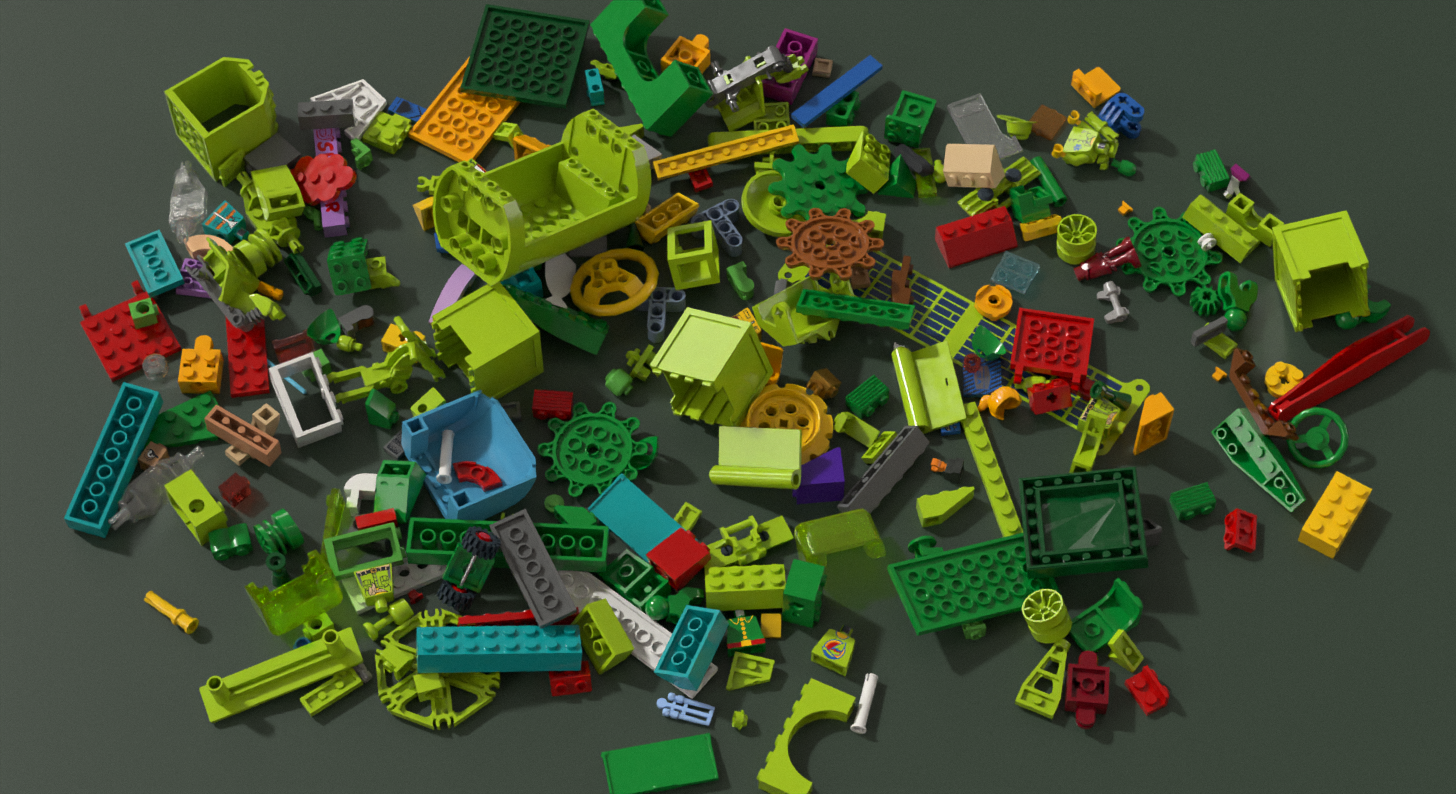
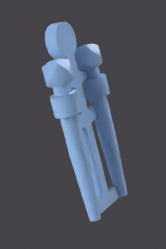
(663, 704)

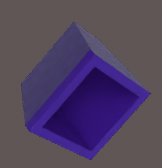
(821, 479)

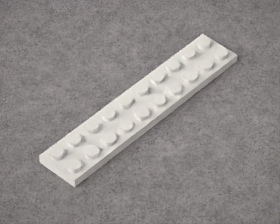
(645, 634)

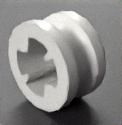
(1207, 241)

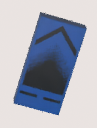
(406, 109)

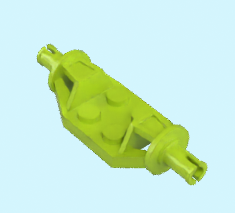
(285, 227)

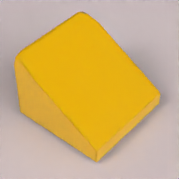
(771, 625)

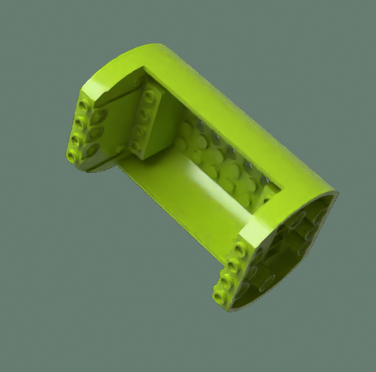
(543, 201)

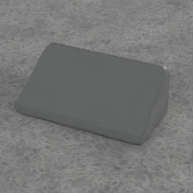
(591, 249)

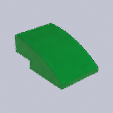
(635, 579)

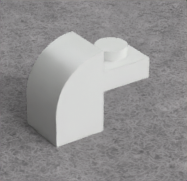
(359, 488)

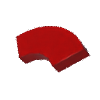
(472, 472)

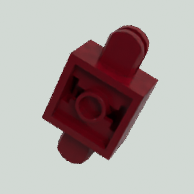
(1087, 689)

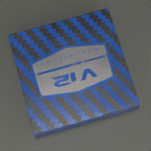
(983, 381)

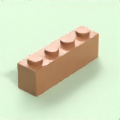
(243, 435)

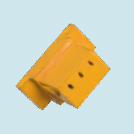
(1125, 208)
(1219, 374)

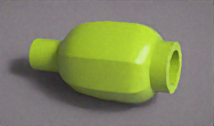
(1029, 381)

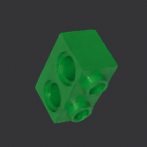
(846, 108)

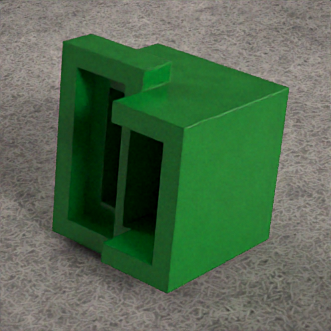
(1030, 203)

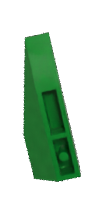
(563, 323)
(1258, 458)

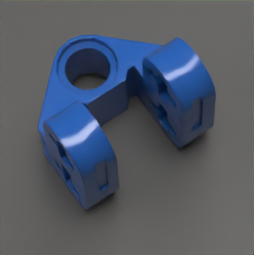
(1114, 111)

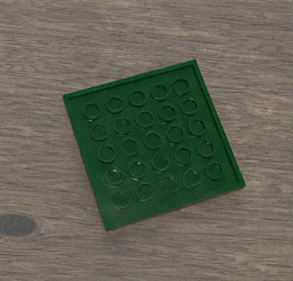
(525, 56)

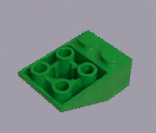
(398, 487)

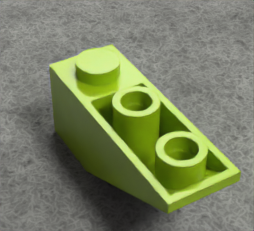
(939, 507)

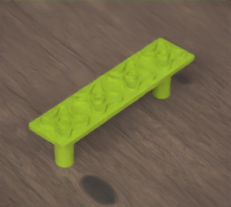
(281, 674)

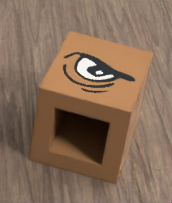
(151, 454)

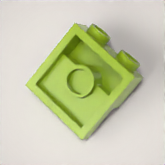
(387, 132)

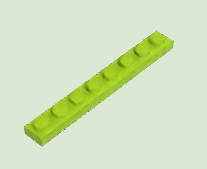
(990, 472)

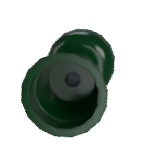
(634, 239)
(1119, 399)
(276, 562)

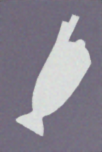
(559, 277)

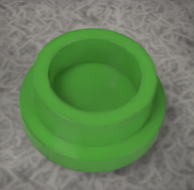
(553, 500)

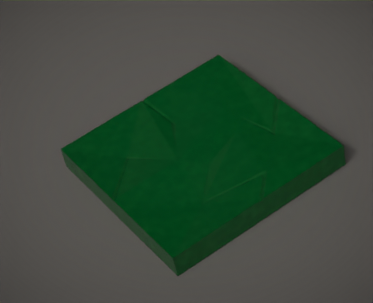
(1082, 523)

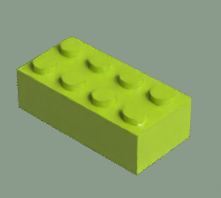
(745, 587)

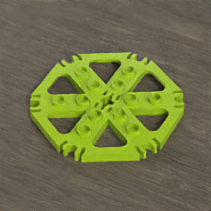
(405, 690)

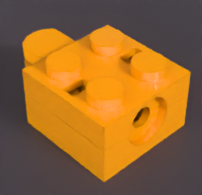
(689, 52)
(201, 368)

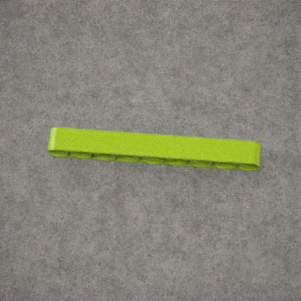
(810, 138)

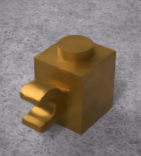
(824, 384)

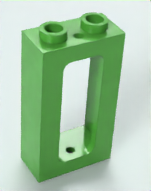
(362, 537)

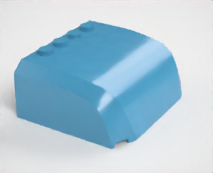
(480, 436)

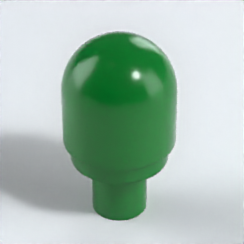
(1125, 167)

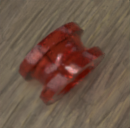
(972, 357)

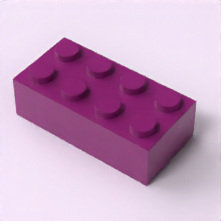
(799, 45)

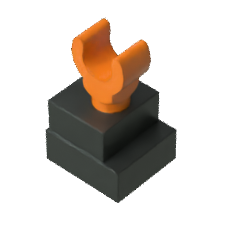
(952, 469)

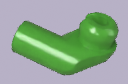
(314, 215)

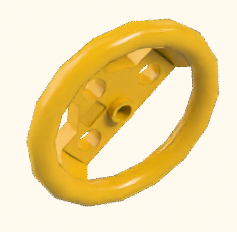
(611, 279)

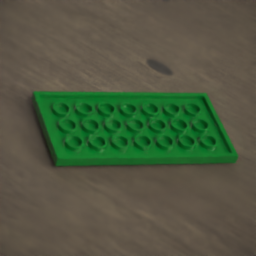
(966, 584)

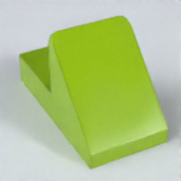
(1124, 651)

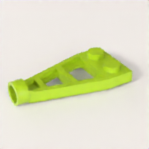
(1040, 701)

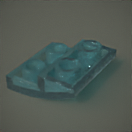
(1015, 273)

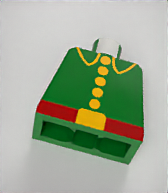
(744, 635)

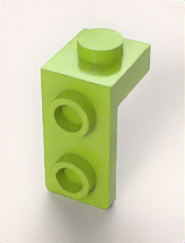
(856, 428)

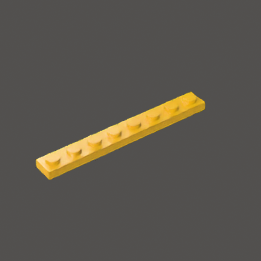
(726, 152)

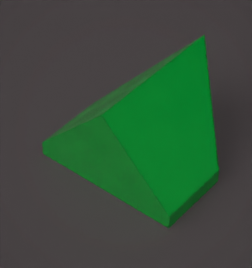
(900, 180)

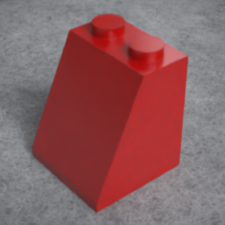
(679, 558)

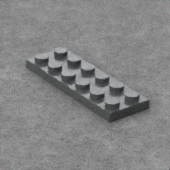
(533, 569)

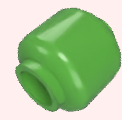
(619, 382)

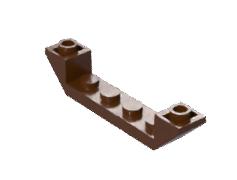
(1240, 367)

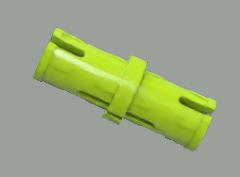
(1101, 127)

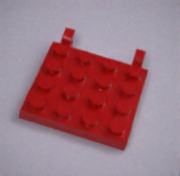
(119, 343)
(1052, 345)

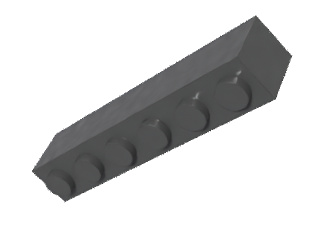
(885, 471)

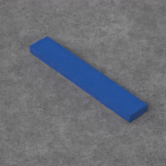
(837, 91)

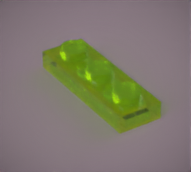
(925, 185)

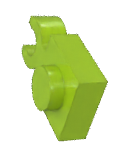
(427, 184)

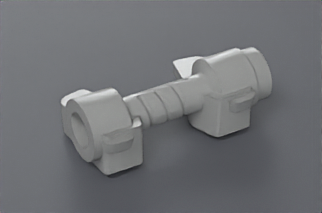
(1112, 293)

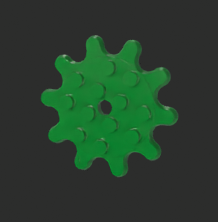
(800, 180)
(1158, 268)
(586, 431)

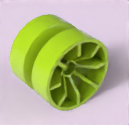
(1076, 238)
(1046, 616)

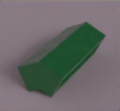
(303, 274)

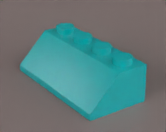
(692, 647)

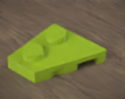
(749, 671)

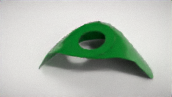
(323, 326)
(988, 344)
(642, 462)

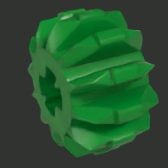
(1205, 301)

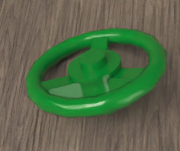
(1318, 438)

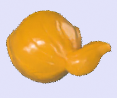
(1000, 399)

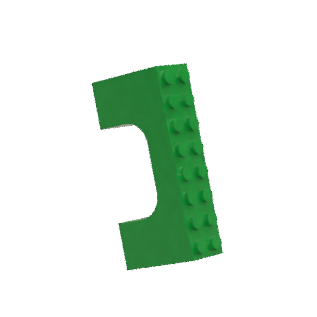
(661, 100)

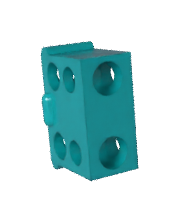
(594, 87)

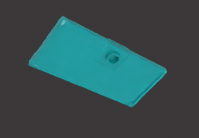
(633, 516)

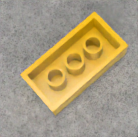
(1334, 515)

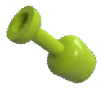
(398, 612)

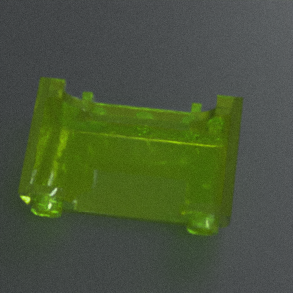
(836, 534)

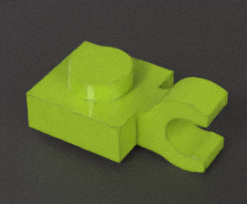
(605, 69)
(1103, 159)

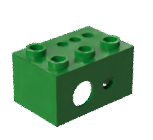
(803, 593)

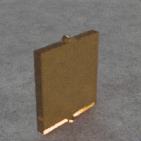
(1047, 121)

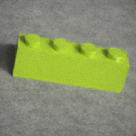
(1228, 233)

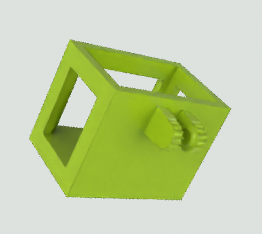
(696, 265)

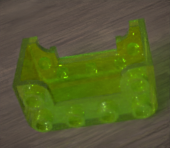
(298, 599)

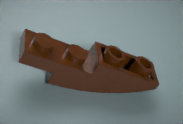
(900, 284)

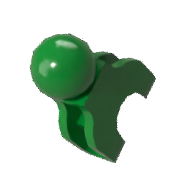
(1236, 299)
(1377, 312)
(672, 608)

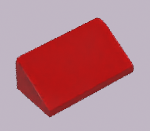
(376, 519)

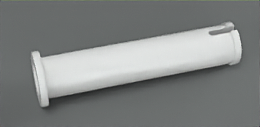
(446, 457)
(864, 704)

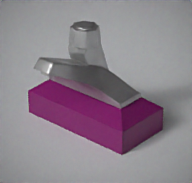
(1238, 176)

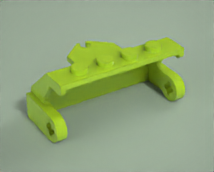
(779, 316)

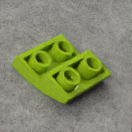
(775, 117)

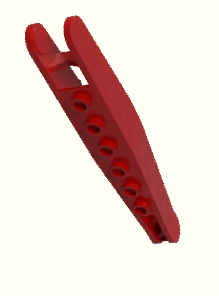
(1350, 367)

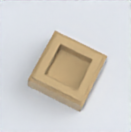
(822, 67)

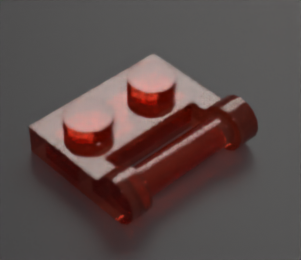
(293, 352)

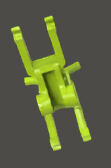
(391, 372)

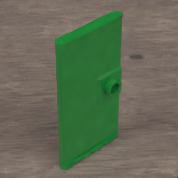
(660, 765)

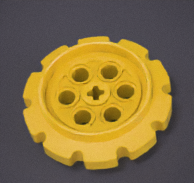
(807, 410)

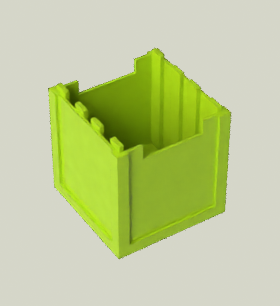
(1320, 269)
(489, 341)
(713, 367)

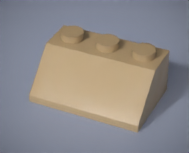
(972, 166)

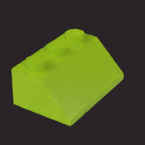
(602, 636)

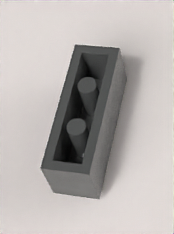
(326, 114)

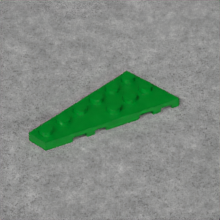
(184, 423)

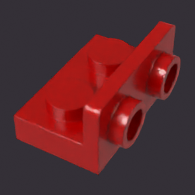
(1240, 530)
(571, 681)
(1148, 691)

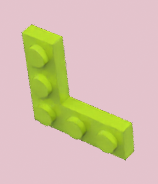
(331, 691)

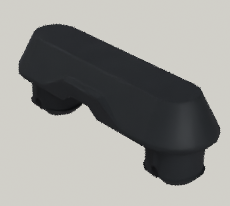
(914, 161)

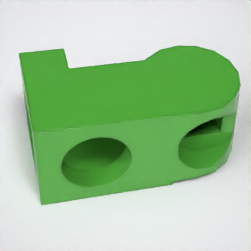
(738, 279)

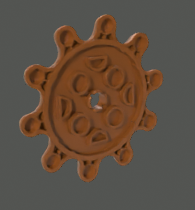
(848, 239)

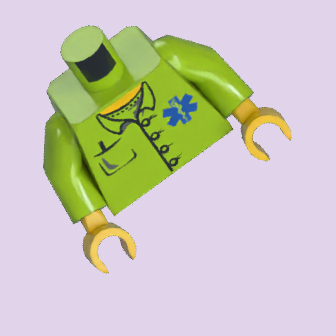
(1082, 144)

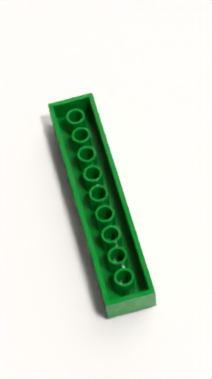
(569, 546)

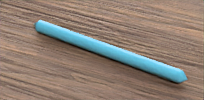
(290, 380)

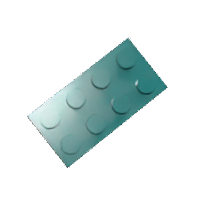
(154, 263)

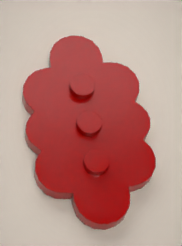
(323, 178)

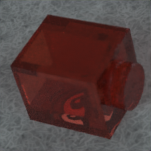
(235, 489)

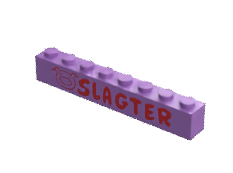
(333, 214)

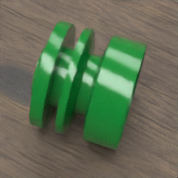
(282, 532)

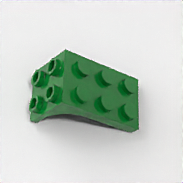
(909, 119)
(349, 266)
(1101, 621)

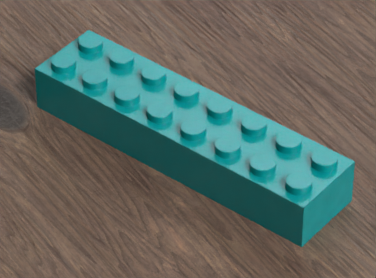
(113, 459)
(498, 649)

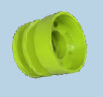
(258, 252)

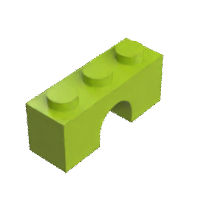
(1243, 212)

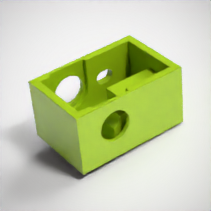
(188, 494)

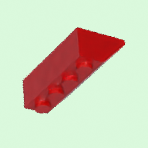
(976, 237)

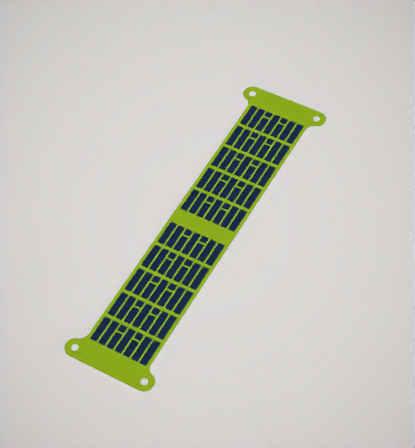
(950, 317)

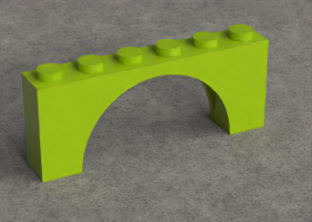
(816, 703)

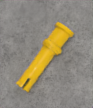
(177, 616)

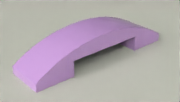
(454, 289)

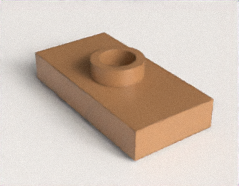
(859, 278)

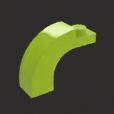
(1089, 443)

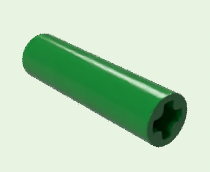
(1049, 182)

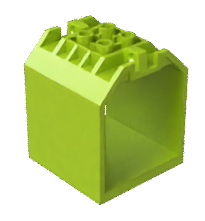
(211, 92)

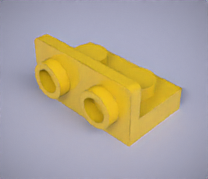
(1040, 227)

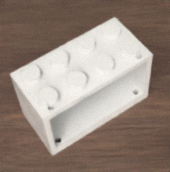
(295, 366)

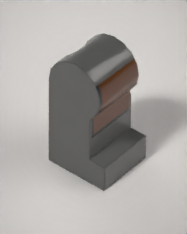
(356, 320)

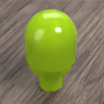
(938, 172)
(348, 344)

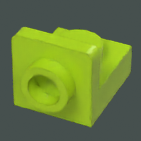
(507, 132)

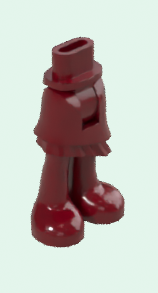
(1102, 265)

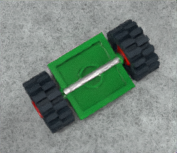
(468, 568)

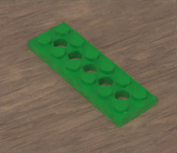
(855, 309)

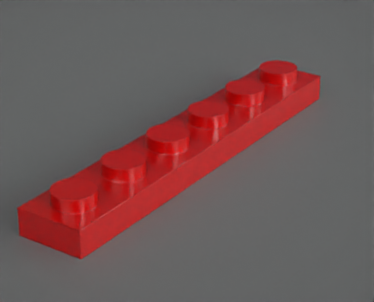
(509, 619)

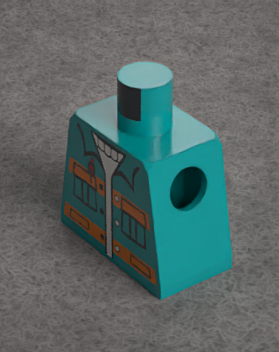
(226, 224)

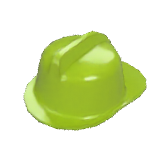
(1017, 126)

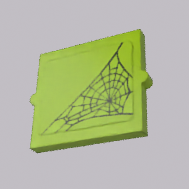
(232, 167)

